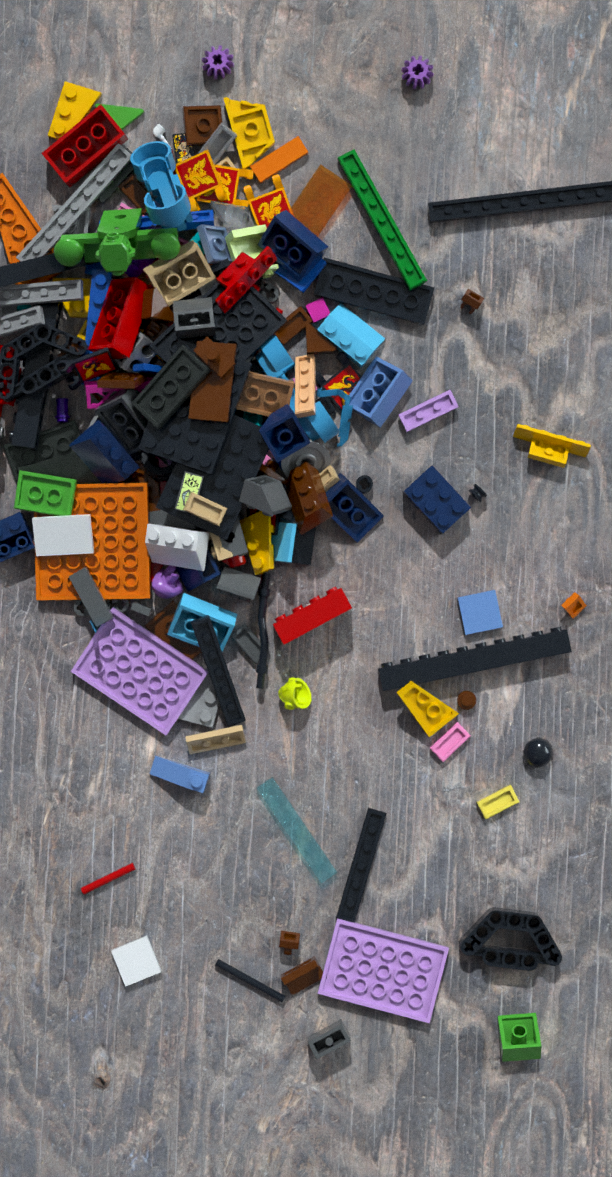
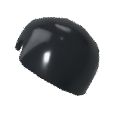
(538, 752)

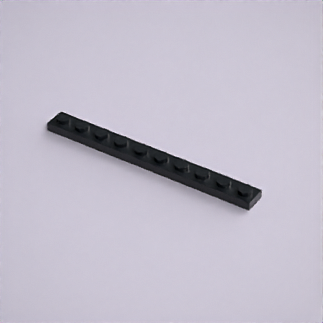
(520, 202)

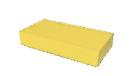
(497, 801)

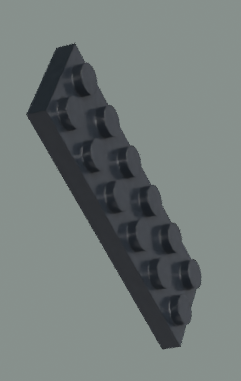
(373, 291)

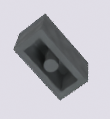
(329, 1039)

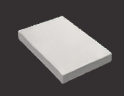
(63, 535)

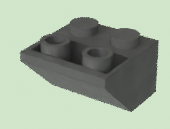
(194, 318)
(265, 495)
(238, 583)

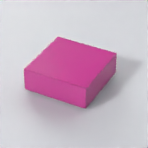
(318, 310)

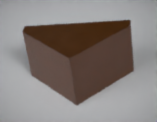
(155, 307)
(317, 342)

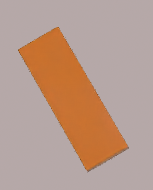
(279, 159)

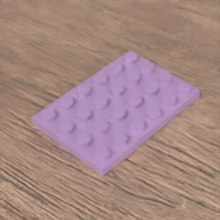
(139, 671)
(383, 970)

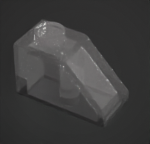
(231, 215)

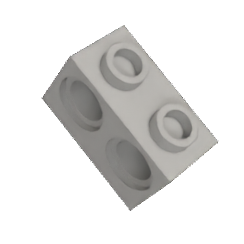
(139, 354)

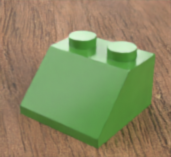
(519, 1037)

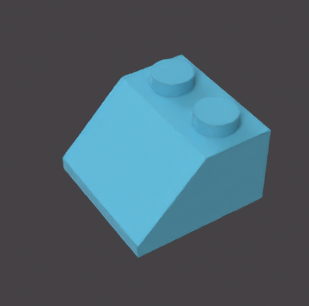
(284, 542)

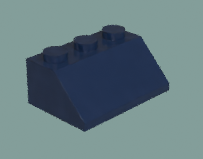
(293, 244)
(104, 454)

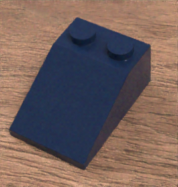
(352, 509)

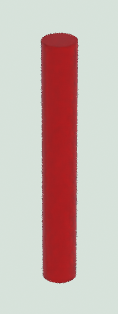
(108, 878)

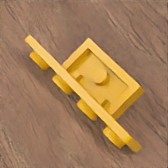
(550, 447)

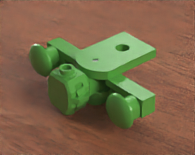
(118, 242)

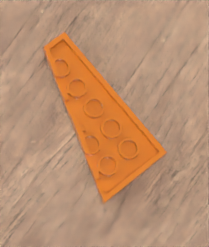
(17, 226)

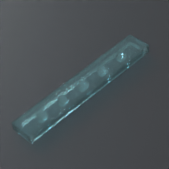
(296, 829)

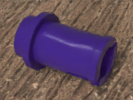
(62, 410)

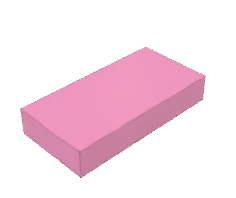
(450, 741)

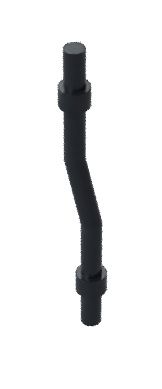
(262, 669)

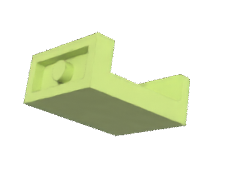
(247, 241)

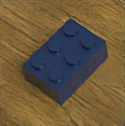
(436, 500)

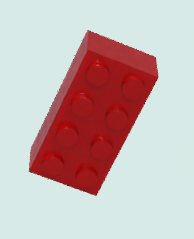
(84, 146)
(119, 317)
(311, 616)

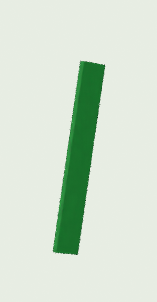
(382, 219)

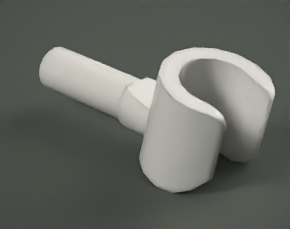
(158, 132)

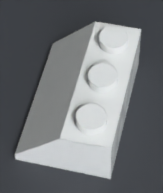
(177, 546)

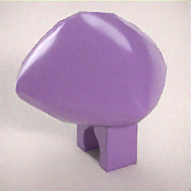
(166, 583)

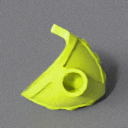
(295, 694)

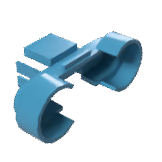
(155, 166)
(275, 363)

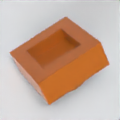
(573, 605)

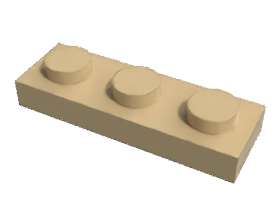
(215, 739)

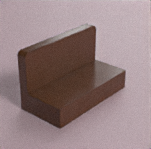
(302, 975)

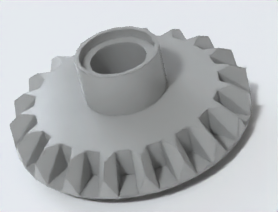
(316, 456)

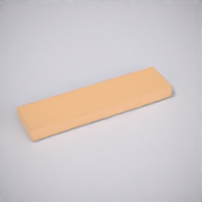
(305, 385)

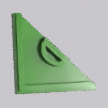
(122, 115)

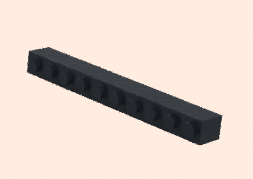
(475, 659)

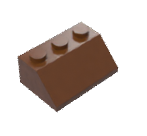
(307, 497)

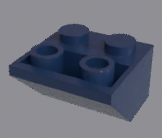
(15, 536)
(196, 578)

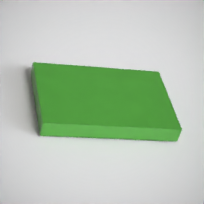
(45, 493)

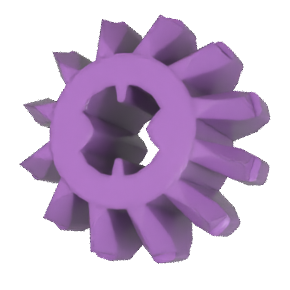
(224, 67)
(410, 69)

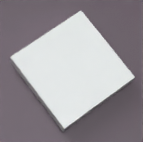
(136, 960)

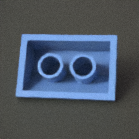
(379, 391)

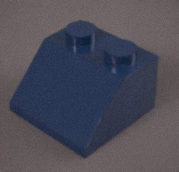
(283, 433)

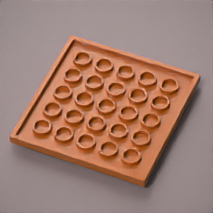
(120, 553)

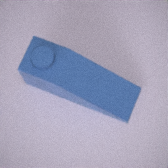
(180, 774)

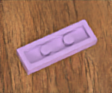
(428, 410)

